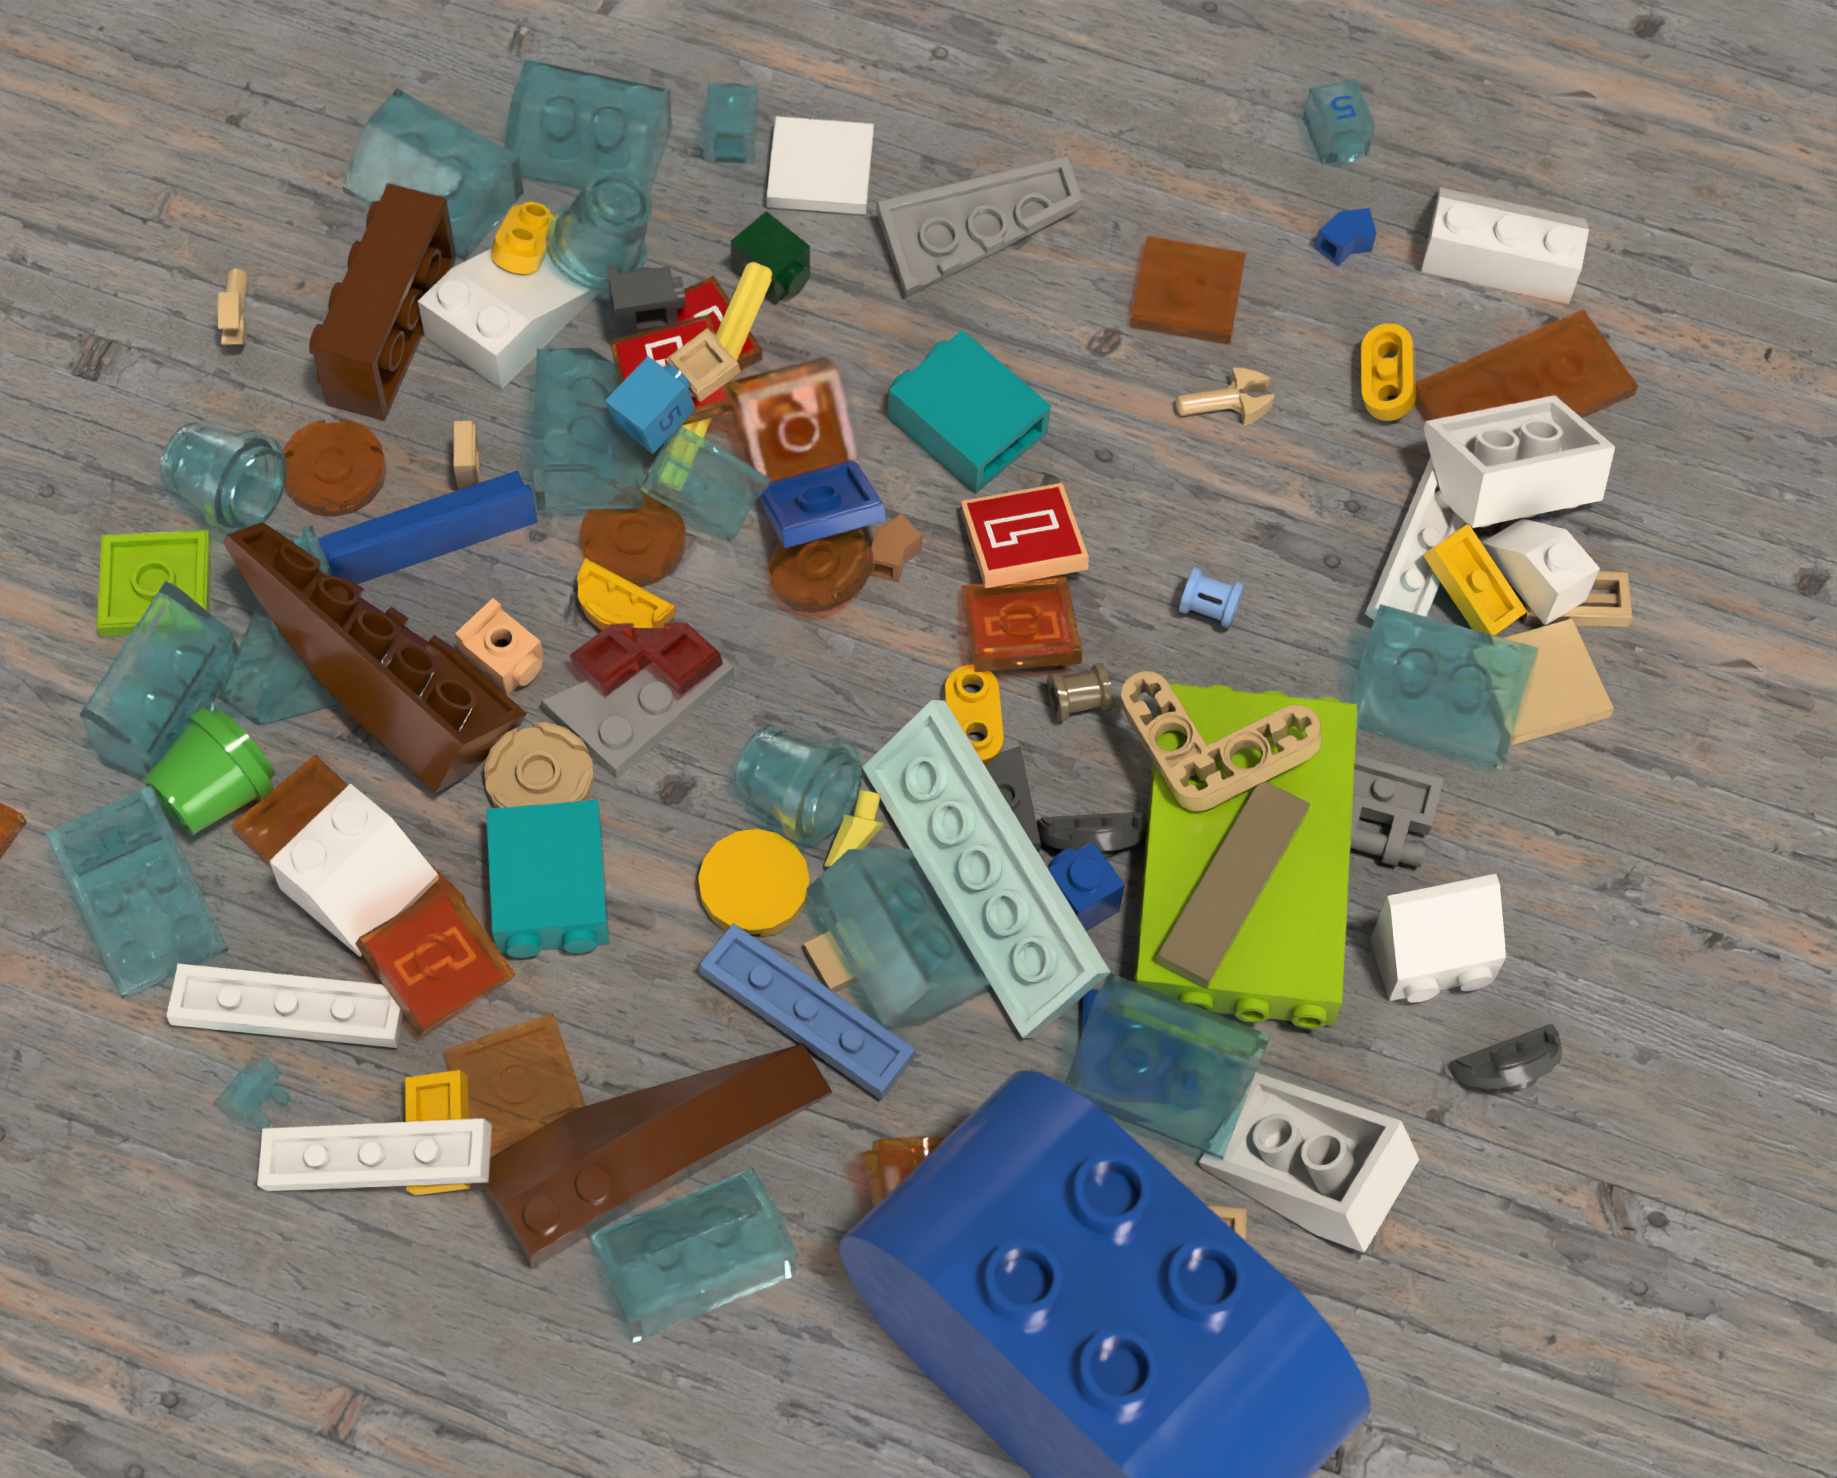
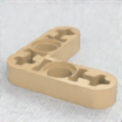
(1200, 759)

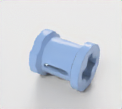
(1195, 602)

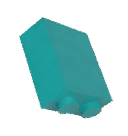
(968, 410)
(547, 878)

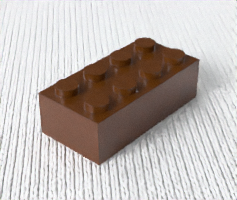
(375, 309)

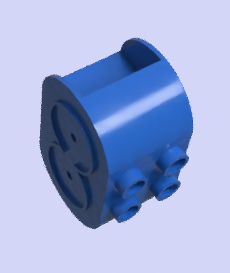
(1098, 1304)

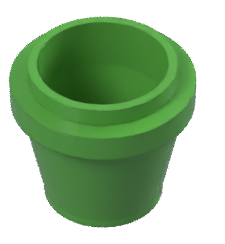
(209, 771)

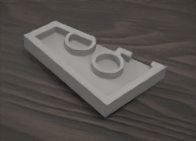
(632, 717)

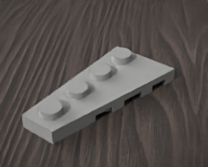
(966, 221)

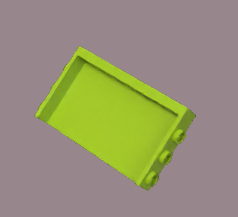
(1294, 940)

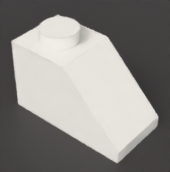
(1543, 567)

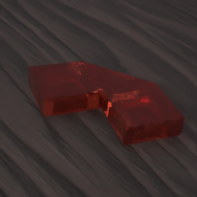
(622, 651)

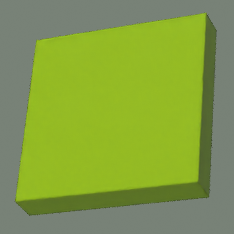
(139, 564)

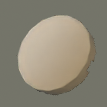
(538, 767)

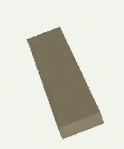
(1233, 884)

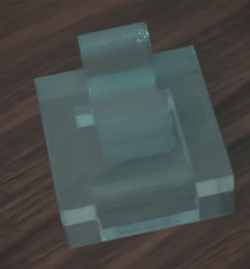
(248, 1090)

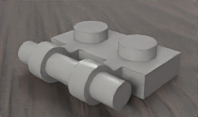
(1395, 798)

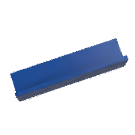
(430, 529)

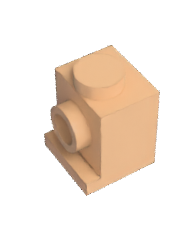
(482, 642)

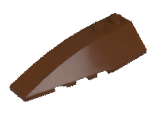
(401, 688)
(640, 1144)

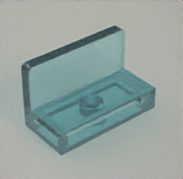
(704, 483)

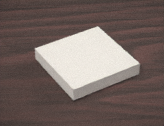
(820, 165)

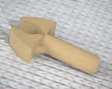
(231, 308)
(1233, 397)

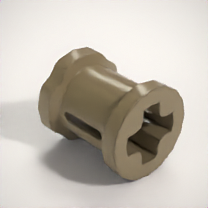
(1080, 691)

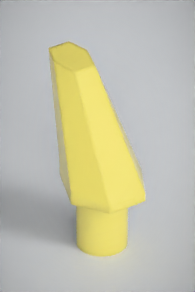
(858, 829)

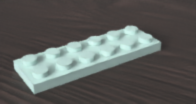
(985, 870)

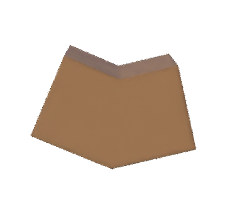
(893, 547)

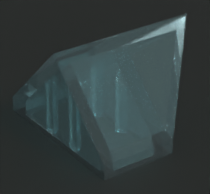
(270, 678)

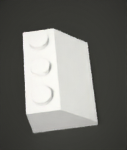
(1505, 246)
(1518, 461)

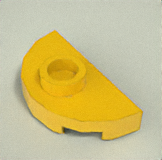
(615, 600)

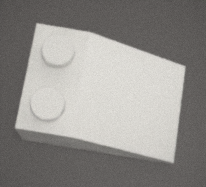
(498, 316)
(1317, 1160)

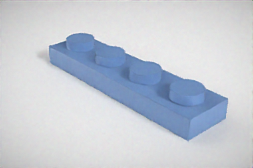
(807, 1011)

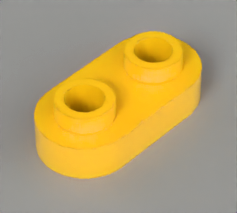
(521, 238)
(1388, 375)
(978, 710)

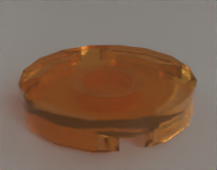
(333, 467)
(635, 542)
(821, 571)

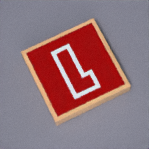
(1024, 535)

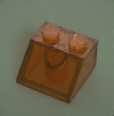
(793, 419)

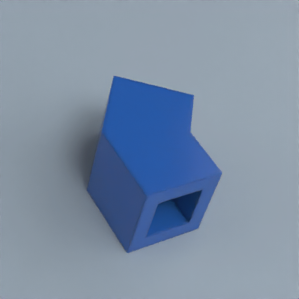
(1346, 234)

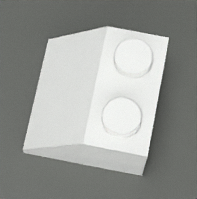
(352, 868)
(1440, 939)

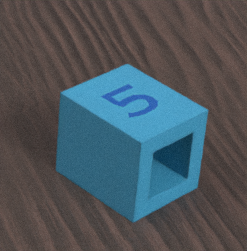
(651, 403)

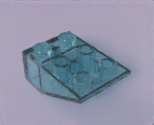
(136, 891)

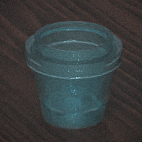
(601, 230)
(225, 474)
(800, 781)

